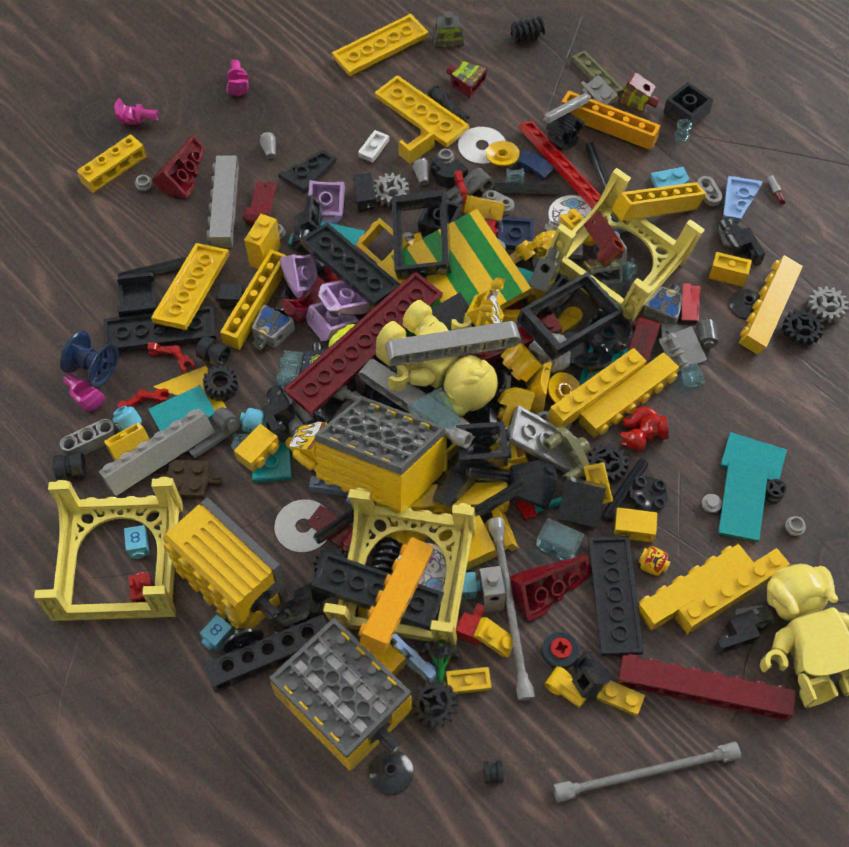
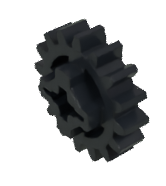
(803, 327)
(617, 462)
(431, 712)

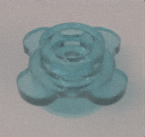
(629, 268)
(237, 438)

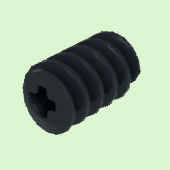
(527, 28)
(385, 554)

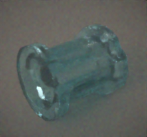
(682, 131)
(515, 175)

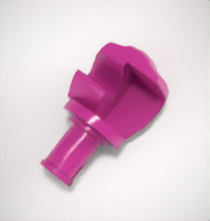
(237, 79)
(133, 116)
(83, 394)

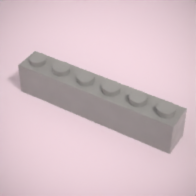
(223, 202)
(156, 451)

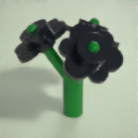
(440, 649)

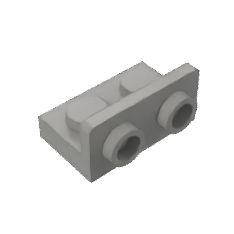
(600, 91)

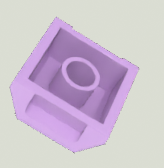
(332, 198)
(299, 273)
(342, 299)
(325, 322)

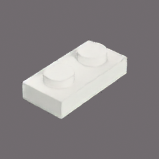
(373, 146)

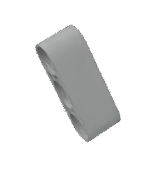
(94, 431)

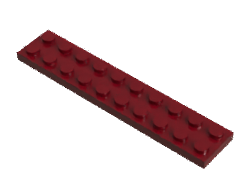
(357, 346)

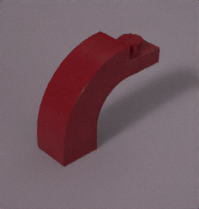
(299, 307)

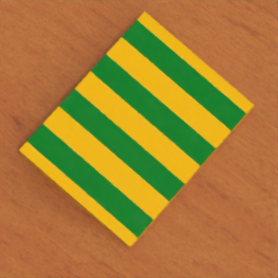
(475, 263)

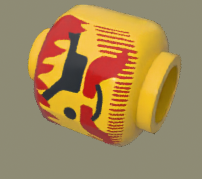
(654, 561)

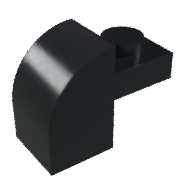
(445, 173)
(590, 677)

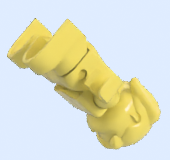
(466, 379)
(813, 636)

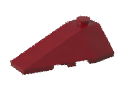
(180, 170)
(542, 586)

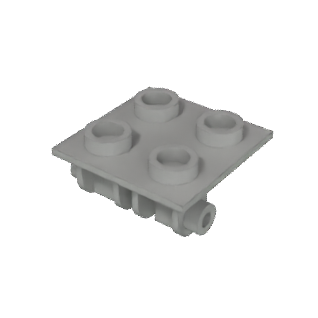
(683, 348)

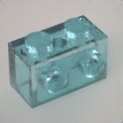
(290, 367)

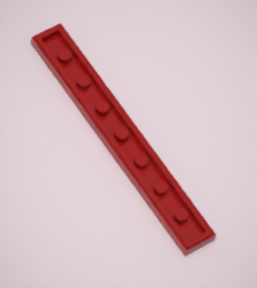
(560, 163)

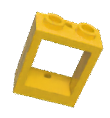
(367, 238)

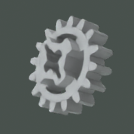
(390, 187)
(828, 304)

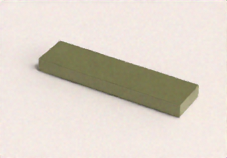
(592, 69)

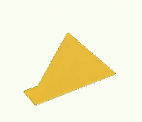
(188, 381)

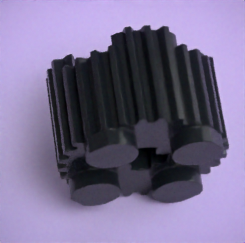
(565, 130)

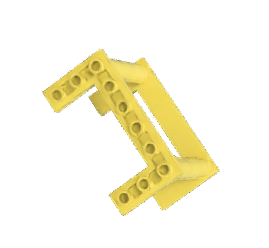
(674, 251)
(462, 525)
(158, 598)

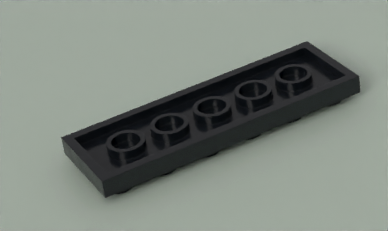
(349, 264)
(138, 330)
(361, 585)
(615, 596)

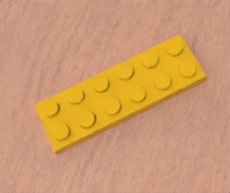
(379, 45)
(421, 110)
(190, 286)

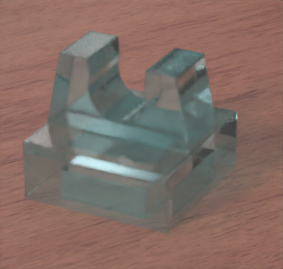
(693, 375)

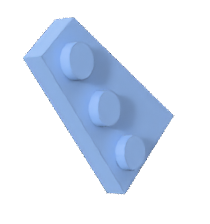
(739, 196)
(413, 660)

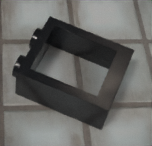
(487, 459)

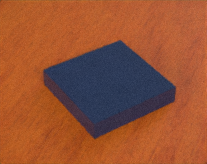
(515, 231)

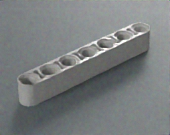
(452, 343)
(377, 377)

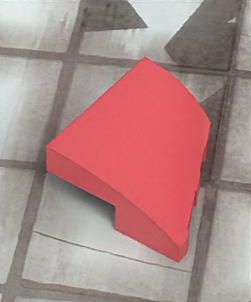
(690, 302)

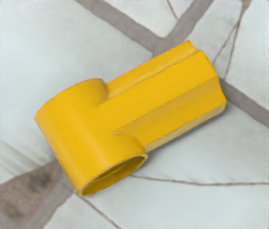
(561, 684)

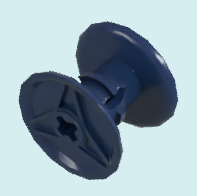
(79, 354)

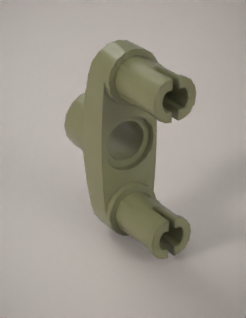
(573, 448)

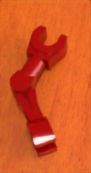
(462, 188)
(155, 349)
(142, 395)

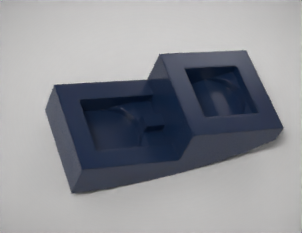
(535, 163)

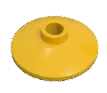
(502, 153)
(561, 382)

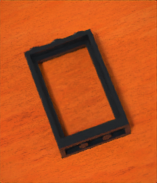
(420, 201)
(543, 336)

